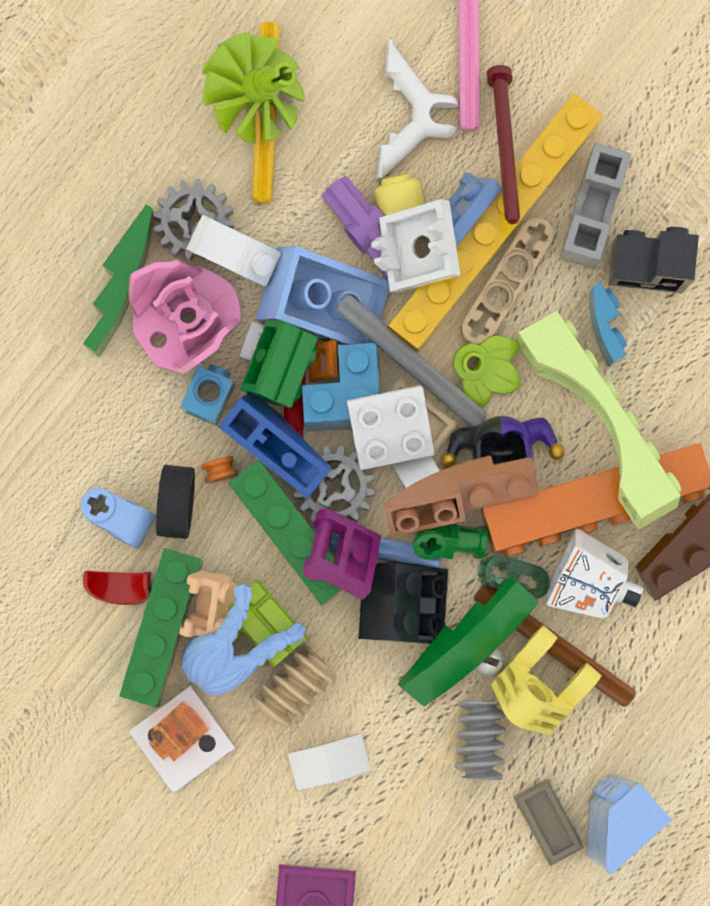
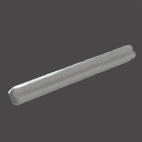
(411, 361)

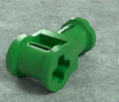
(449, 539)

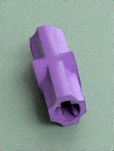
(356, 215)

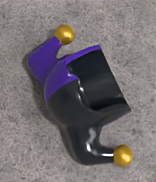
(503, 440)

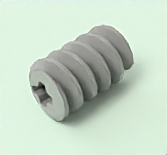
(480, 740)

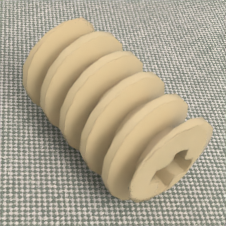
(294, 687)

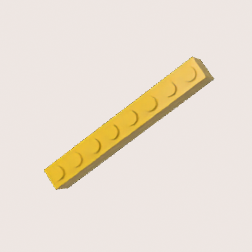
(534, 176)

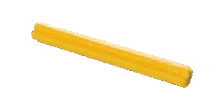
(264, 150)

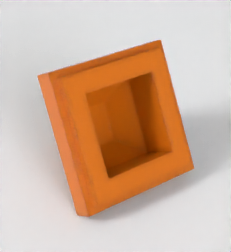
(326, 362)

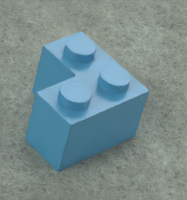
(360, 377)

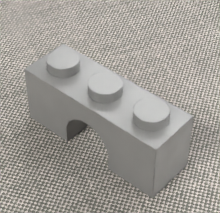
(595, 205)

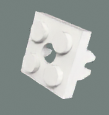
(398, 240)

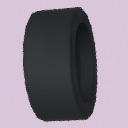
(175, 501)

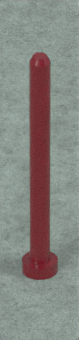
(500, 78)

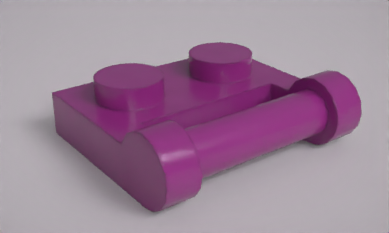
(354, 556)

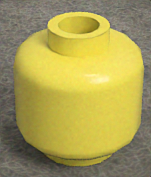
(398, 194)

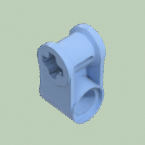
(122, 520)

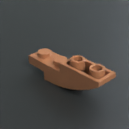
(463, 487)

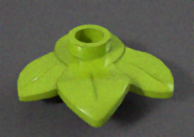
(493, 370)

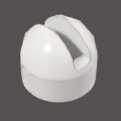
(489, 670)

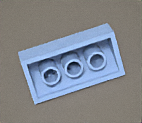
(621, 821)

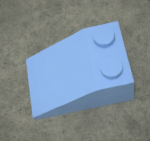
(309, 288)

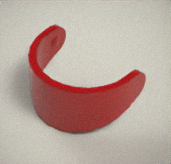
(118, 587)

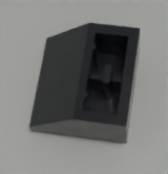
(404, 604)

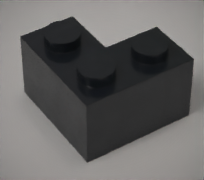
(654, 263)

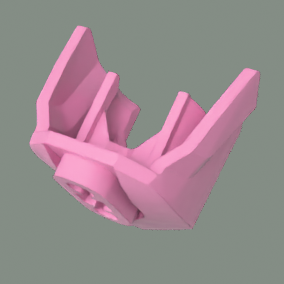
(168, 292)

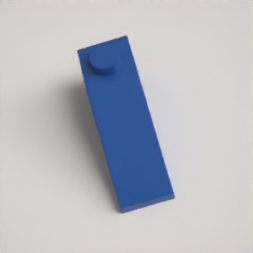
(275, 443)

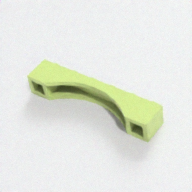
(558, 357)

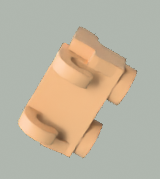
(212, 603)

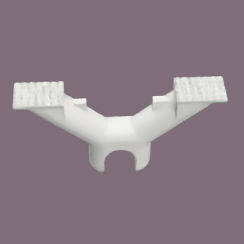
(422, 104)

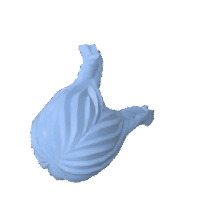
(211, 658)

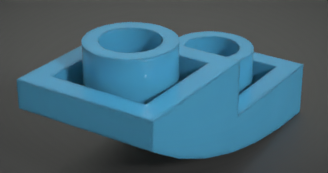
(603, 310)

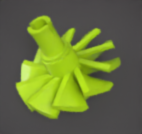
(250, 76)

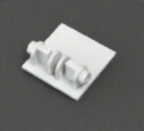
(390, 427)

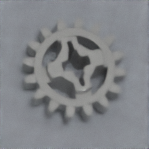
(178, 216)
(349, 496)

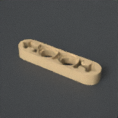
(504, 280)

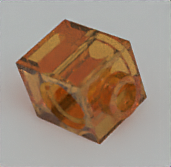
(177, 732)

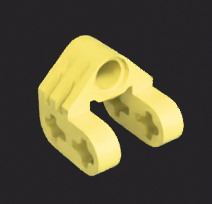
(527, 699)

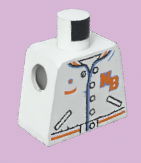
(591, 579)

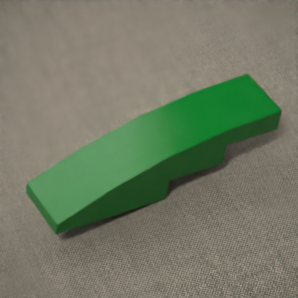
(125, 259)
(469, 644)

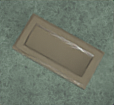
(548, 822)

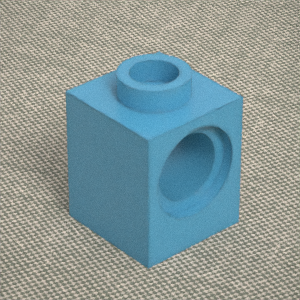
(208, 411)

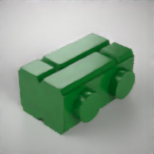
(279, 363)

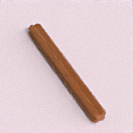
(571, 656)

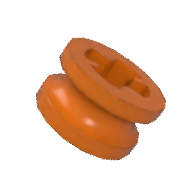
(219, 469)

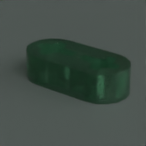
(516, 569)

